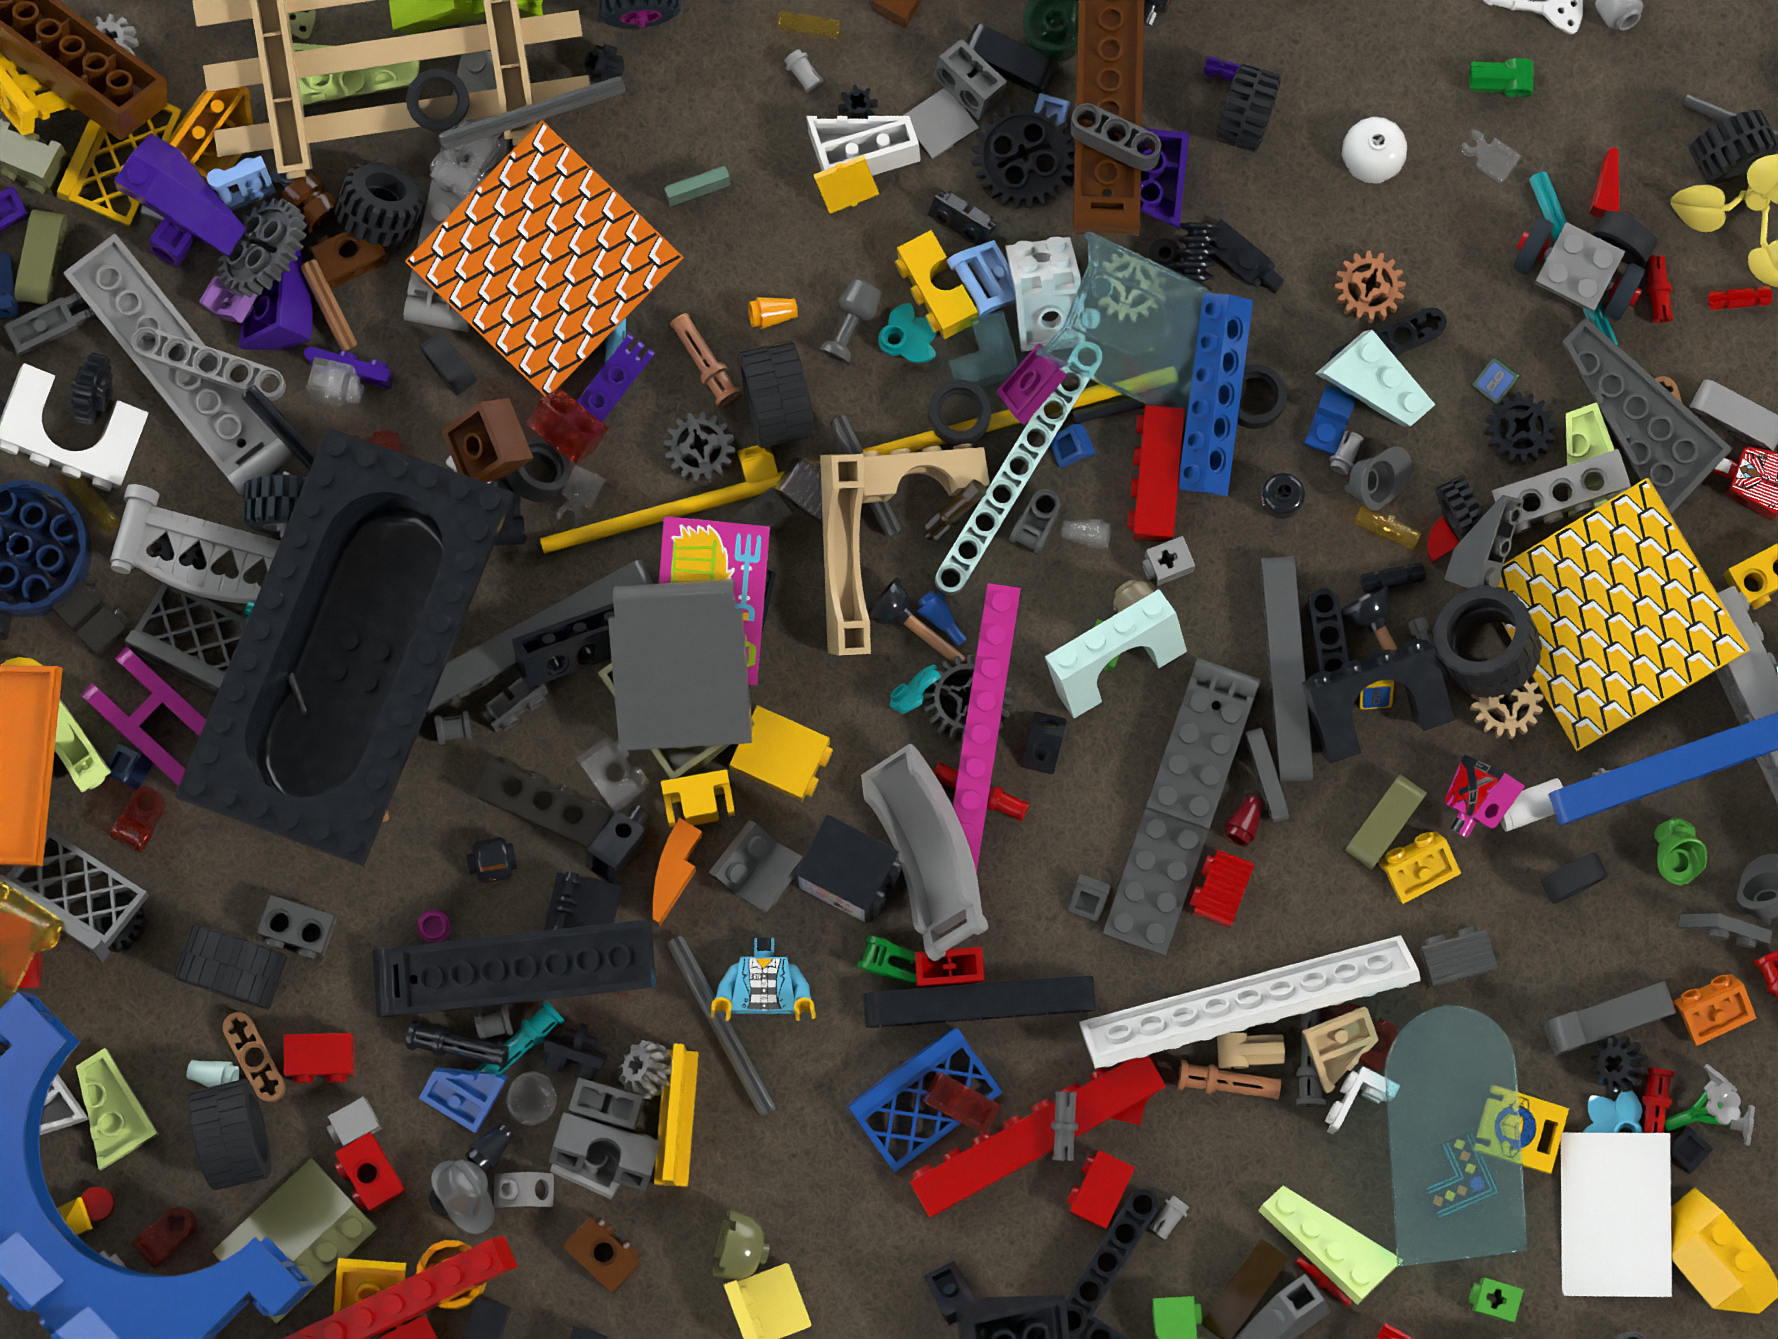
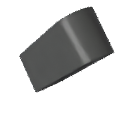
(1108, 123)

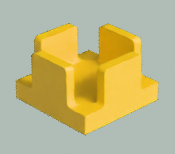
(697, 797)

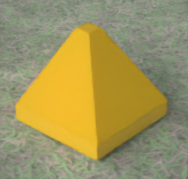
(76, 1216)

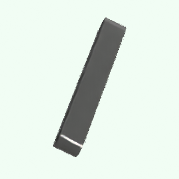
(1286, 669)

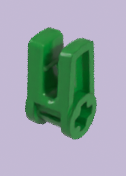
(881, 966)

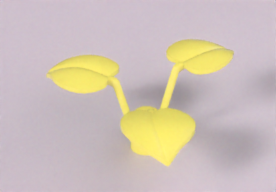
(1704, 208)

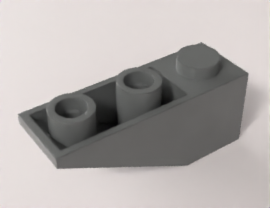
(1483, 550)
(1288, 1313)

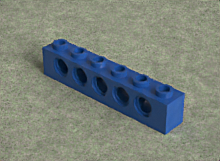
(1215, 394)

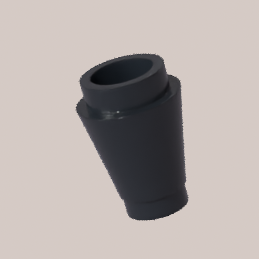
(490, 1147)

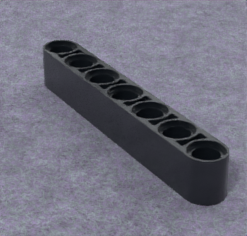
(979, 1000)

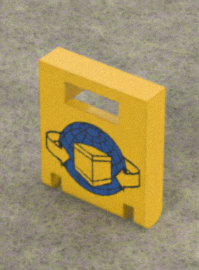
(1532, 1116)

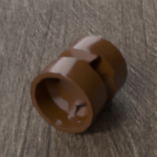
(309, 197)

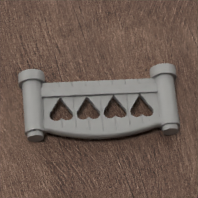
(146, 523)

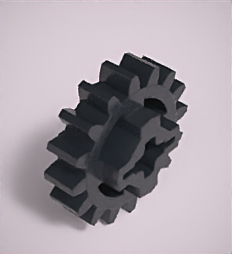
(92, 388)
(1510, 419)

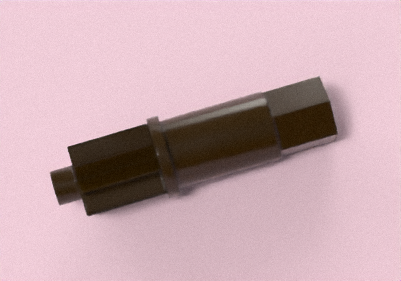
(954, 510)

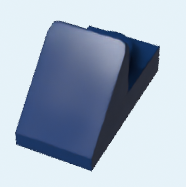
(1330, 420)

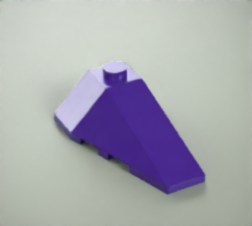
(280, 315)

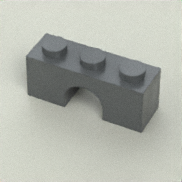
(631, 1152)

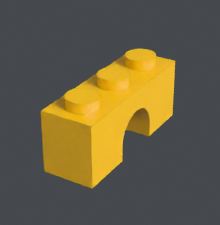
(949, 309)

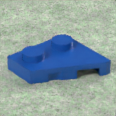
(463, 1094)

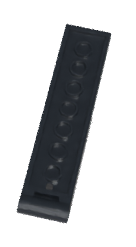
(514, 968)

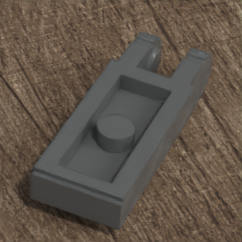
(47, 323)

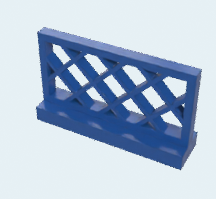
(905, 1076)

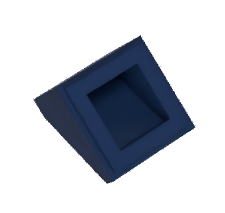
(128, 766)

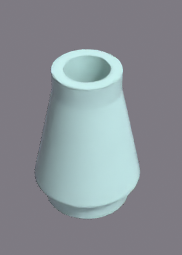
(212, 1072)

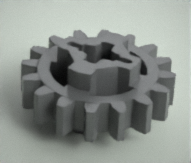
(687, 451)

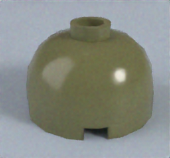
(740, 1247)

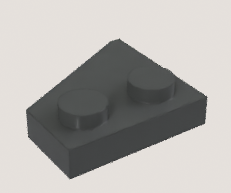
(1726, 928)

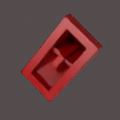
(955, 968)

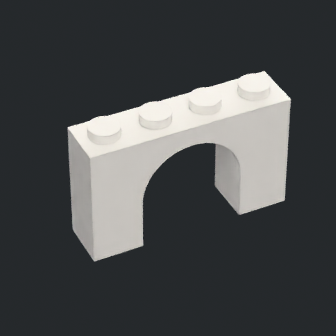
(23, 432)

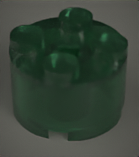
(1037, 33)

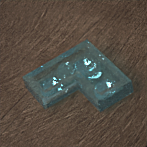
(995, 355)

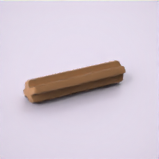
(328, 305)

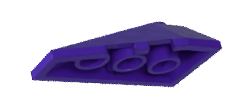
(171, 187)

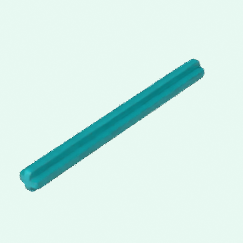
(1553, 212)

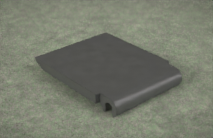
(679, 665)

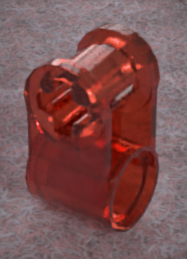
(138, 820)
(161, 1239)

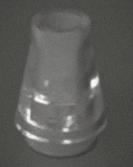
(1089, 533)

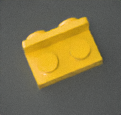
(1419, 866)

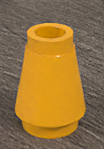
(771, 311)

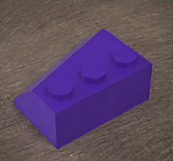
(1164, 184)

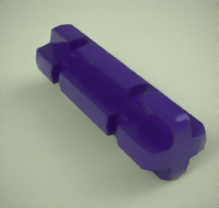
(1225, 70)

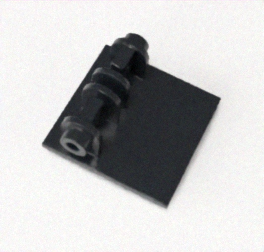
(581, 902)

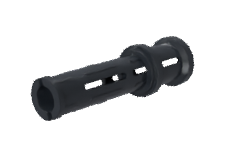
(441, 1045)

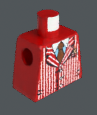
(1753, 480)

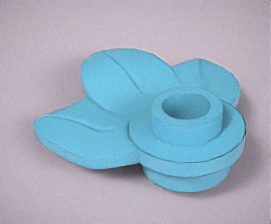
(1613, 1116)

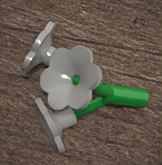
(1722, 1104)

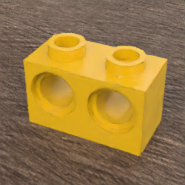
(1761, 570)

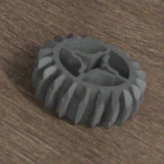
(953, 693)

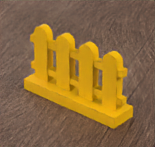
(19, 97)

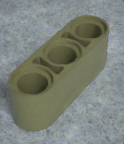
(39, 257)
(1385, 821)

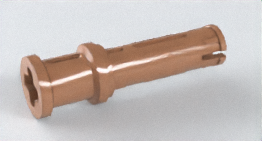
(710, 375)
(1269, 1087)

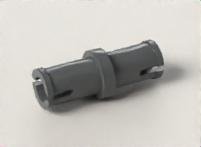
(1064, 1125)

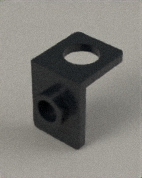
(1044, 743)

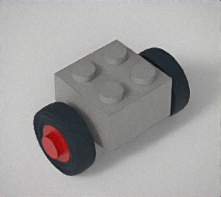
(1579, 268)

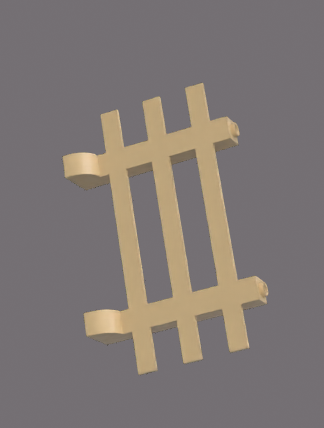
(281, 67)

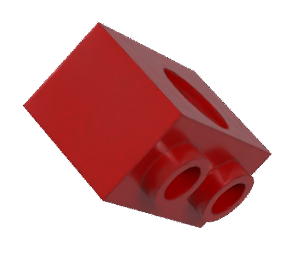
(386, 1184)

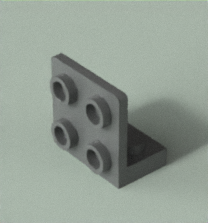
(756, 867)

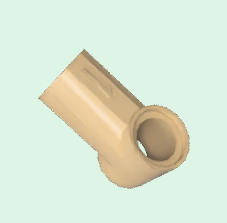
(1241, 1050)

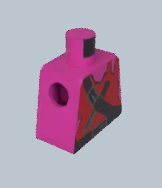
(1480, 795)

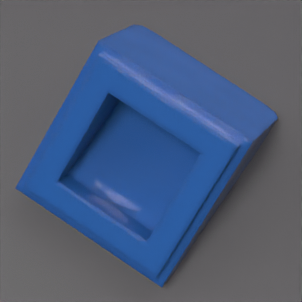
(1071, 445)

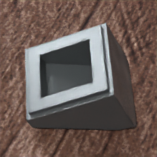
(1089, 897)

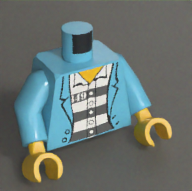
(763, 986)

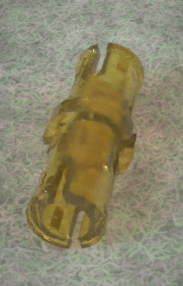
(1387, 527)

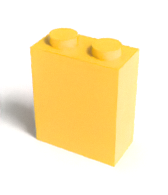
(782, 755)

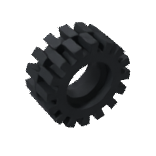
(1459, 506)
(132, 930)

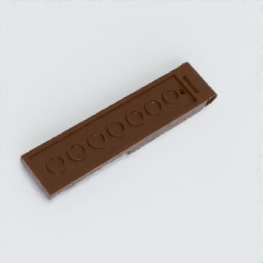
(1112, 80)

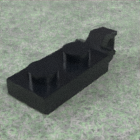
(1244, 258)

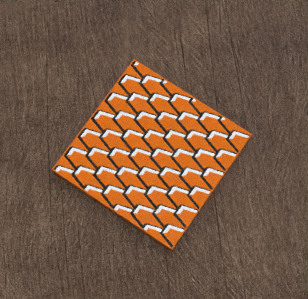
(544, 259)

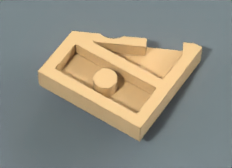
(1339, 1044)

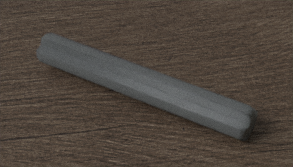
(850, 445)

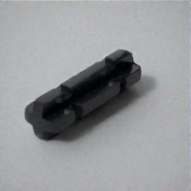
(1392, 577)

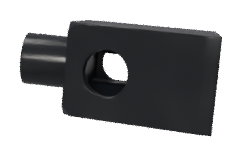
(609, 851)

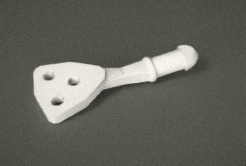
(1549, 10)

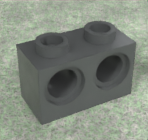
(969, 79)
(300, 919)
(606, 1105)

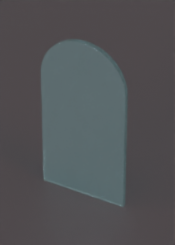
(1454, 1138)

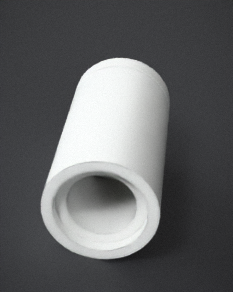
(1530, 805)

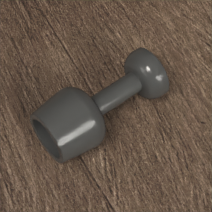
(859, 303)

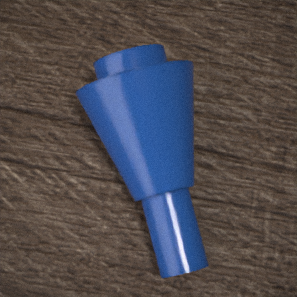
(936, 611)

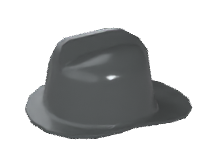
(1380, 478)
(1760, 888)
(464, 1194)

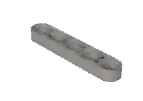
(196, 352)

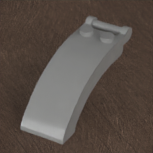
(930, 847)

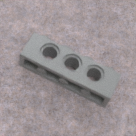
(1606, 466)

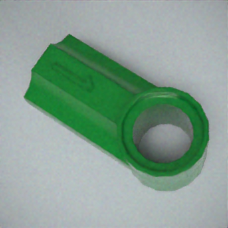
(1511, 77)

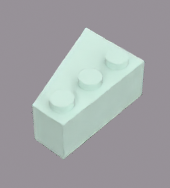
(1377, 379)

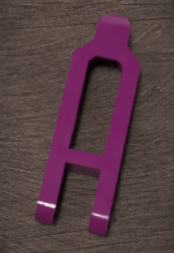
(131, 725)

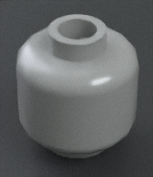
(1620, 13)

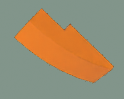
(673, 869)

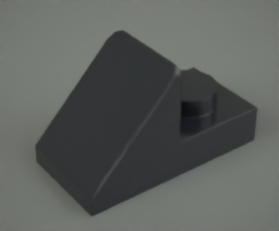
(948, 1289)

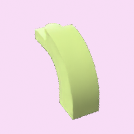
(78, 752)

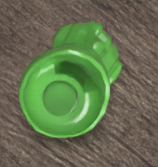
(1679, 852)

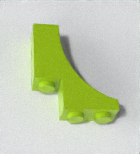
(425, 15)

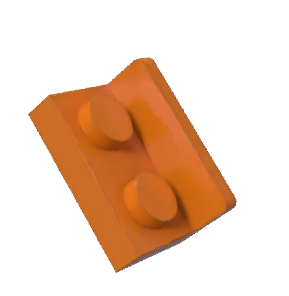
(1715, 1008)

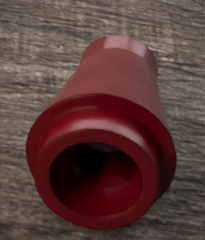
(1244, 823)

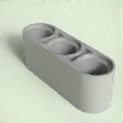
(1736, 414)

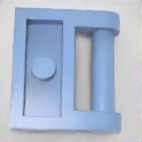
(251, 179)
(993, 273)

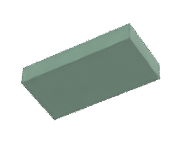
(697, 186)

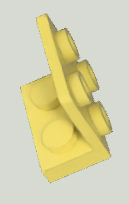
(768, 1304)

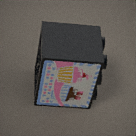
(849, 869)

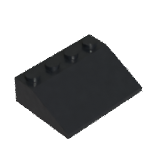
(1013, 1318)

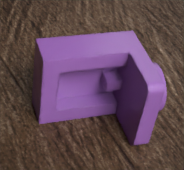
(226, 303)

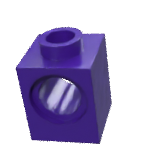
(170, 243)

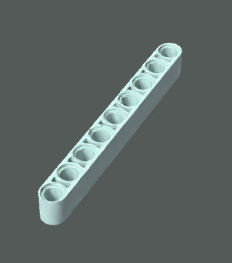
(1013, 483)

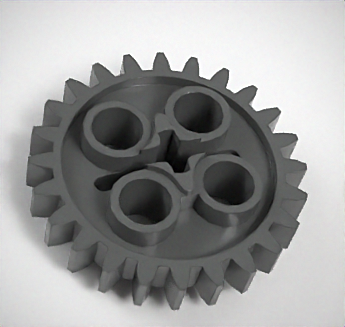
(254, 266)

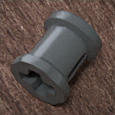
(453, 727)
(493, 1023)

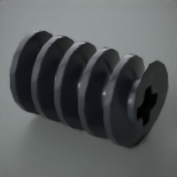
(1196, 252)

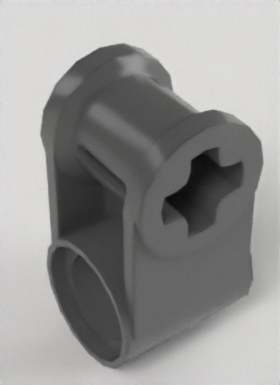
(1035, 527)

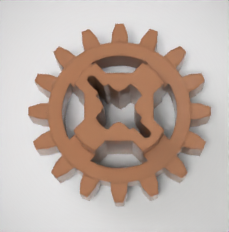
(1381, 290)

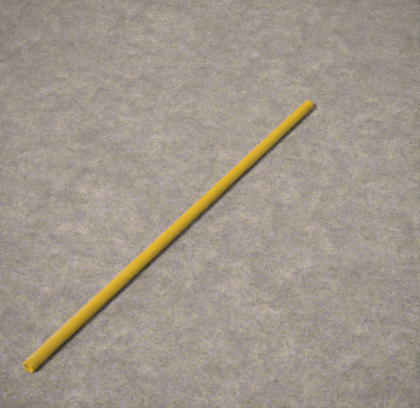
(746, 490)

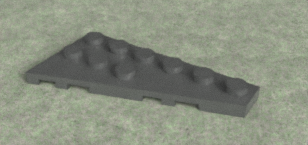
(1649, 423)

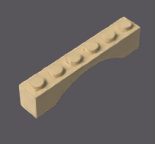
(841, 509)

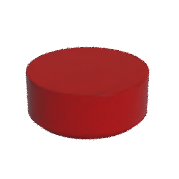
(98, 1203)

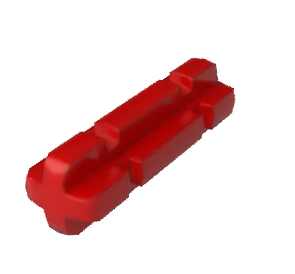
(1739, 298)

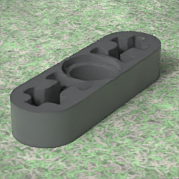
(1266, 771)

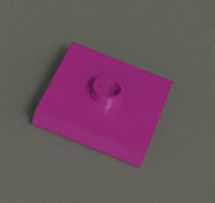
(1030, 385)

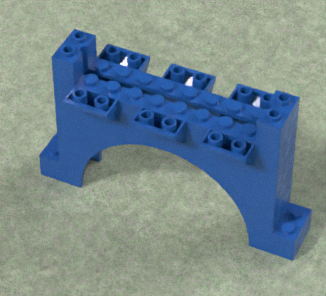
(56, 1271)

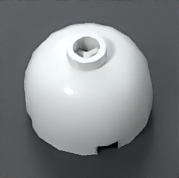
(1378, 161)

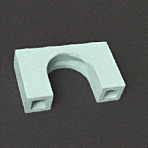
(1079, 662)

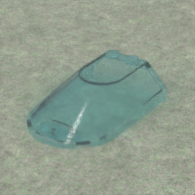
(1131, 326)

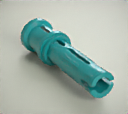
(531, 1033)

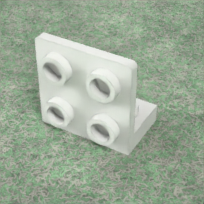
(1364, 1079)

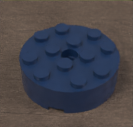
(57, 548)

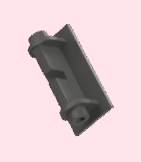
(506, 711)

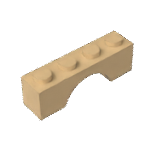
(949, 467)

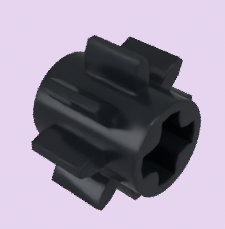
(603, 63)
(857, 96)

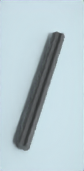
(531, 113)
(721, 1028)

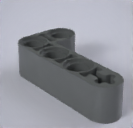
(1609, 1018)

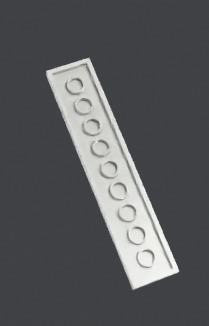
(1249, 1001)

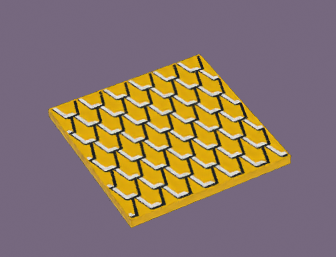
(1619, 614)

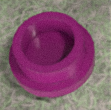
(433, 926)

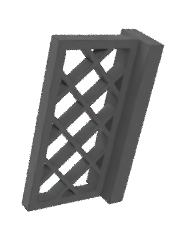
(182, 662)
(74, 928)

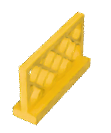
(84, 158)
(677, 1119)

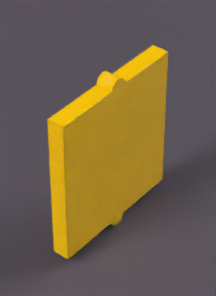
(846, 184)

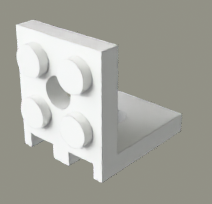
(1043, 281)

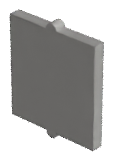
(941, 122)

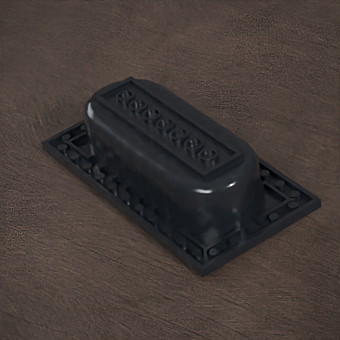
(366, 621)

